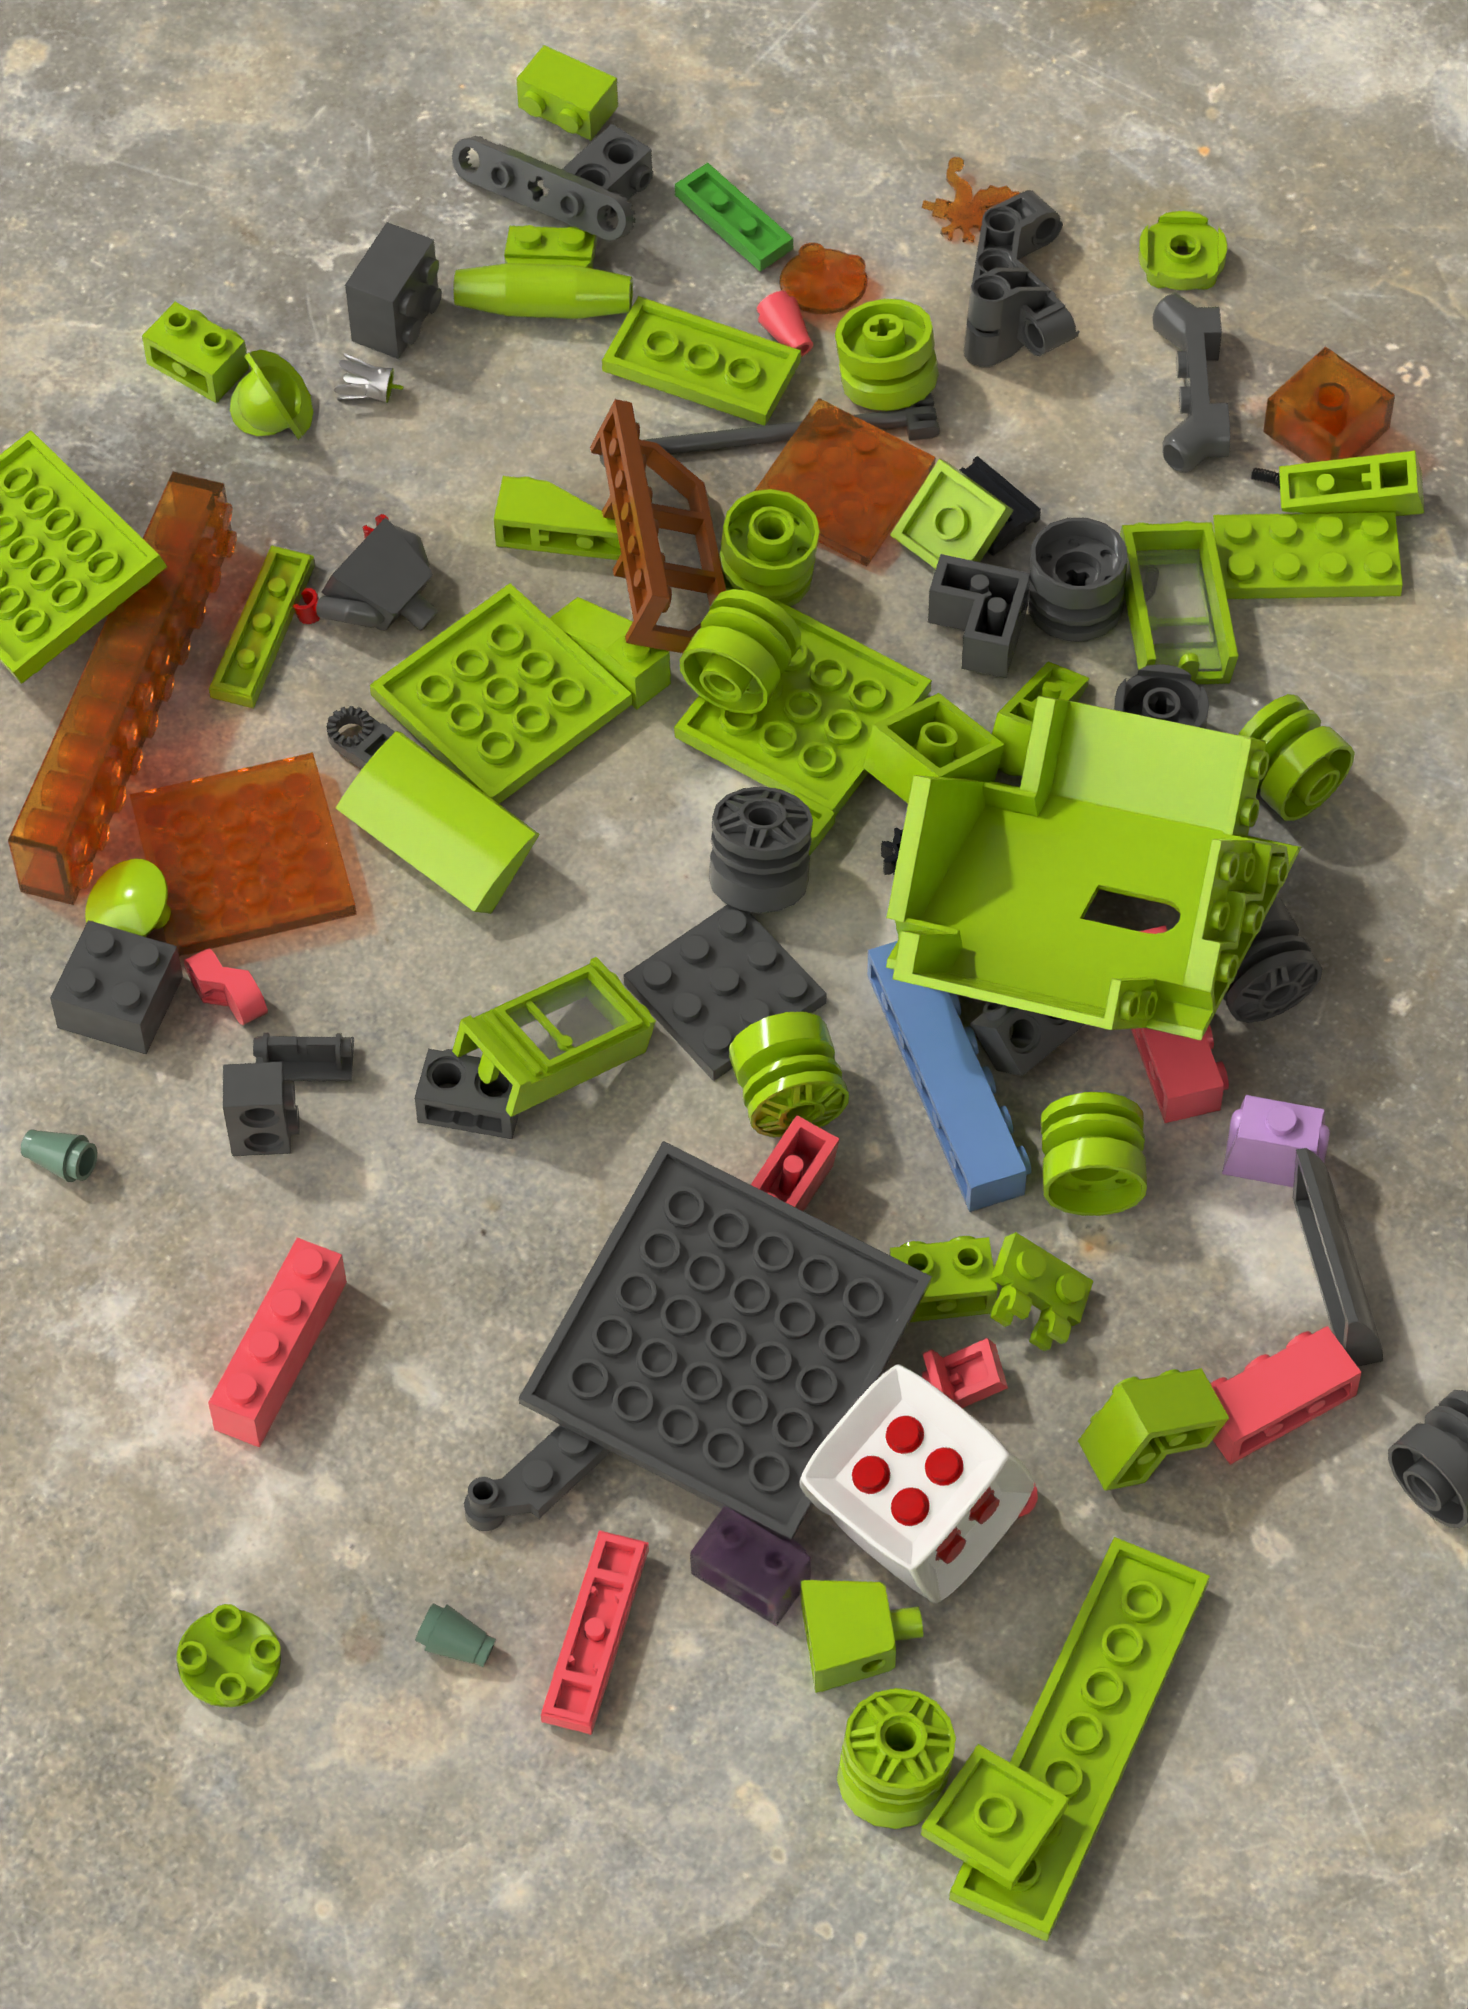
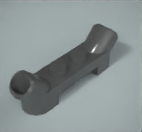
(1207, 427)

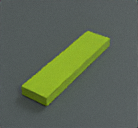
(261, 627)

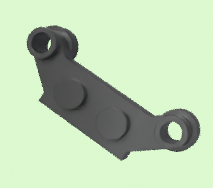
(535, 1481)

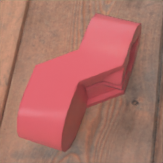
(225, 986)

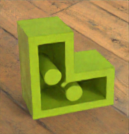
(1148, 1422)

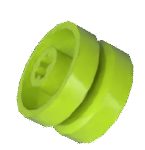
(886, 354)

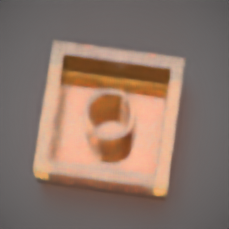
(1328, 410)

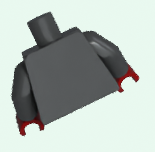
(375, 582)

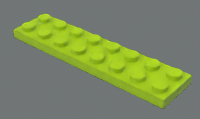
(1091, 1722)

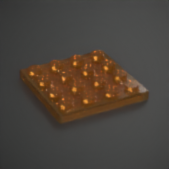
(244, 853)

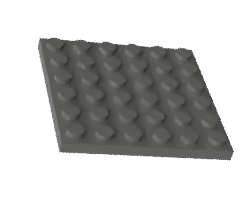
(723, 1338)

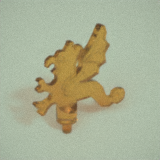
(964, 211)

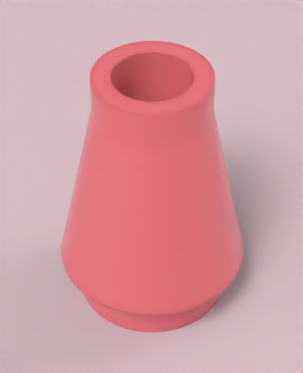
(784, 321)

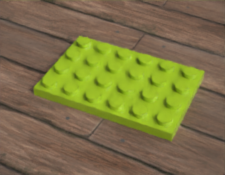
(60, 557)

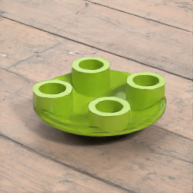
(130, 898)
(228, 1657)

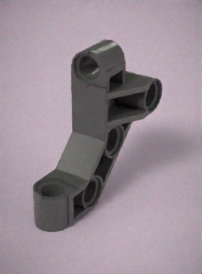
(1006, 299)

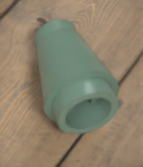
(61, 1153)
(454, 1636)

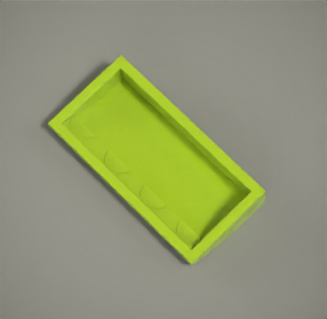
(438, 822)

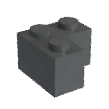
(984, 603)

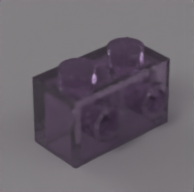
(751, 1565)

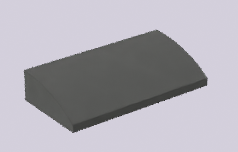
(1334, 1260)

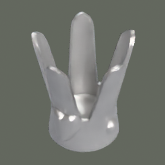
(365, 380)

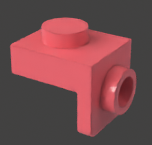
(967, 1373)

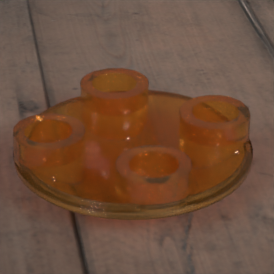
(824, 279)

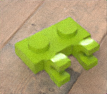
(1041, 1280)

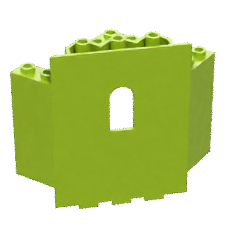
(1109, 802)

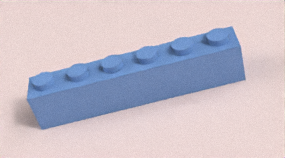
(952, 1086)

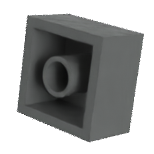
(393, 290)
(116, 987)

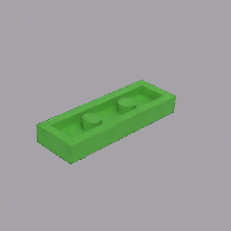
(734, 216)

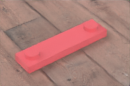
(595, 1632)

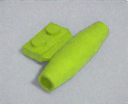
(545, 276)

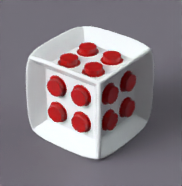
(917, 1483)

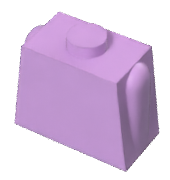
(1266, 1139)

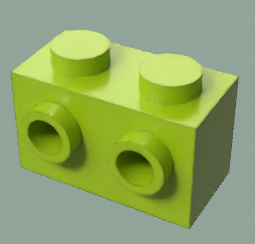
(567, 92)
(195, 351)
(959, 1276)

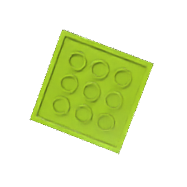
(501, 694)
(816, 721)

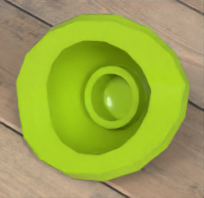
(271, 397)

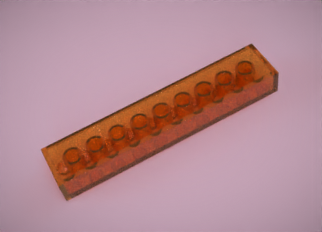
(121, 694)

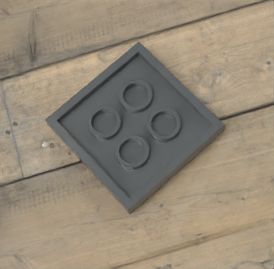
(720, 983)

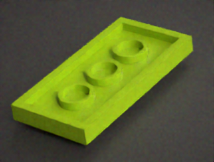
(701, 360)
(1309, 555)

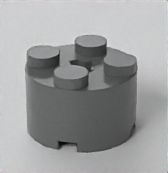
(1164, 694)

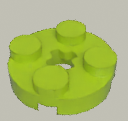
(1178, 271)

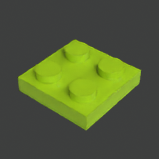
(951, 517)
(994, 1816)

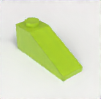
(1354, 485)
(551, 520)
(602, 635)
(1016, 717)

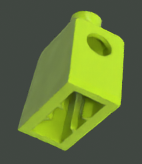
(852, 1630)

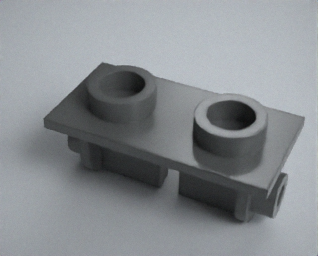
(308, 1056)

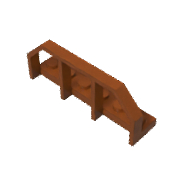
(638, 526)

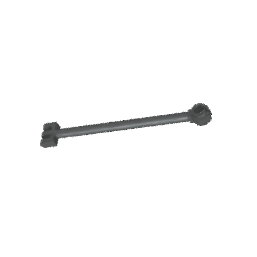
(917, 418)

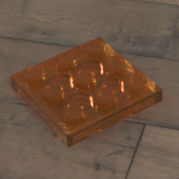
(850, 478)

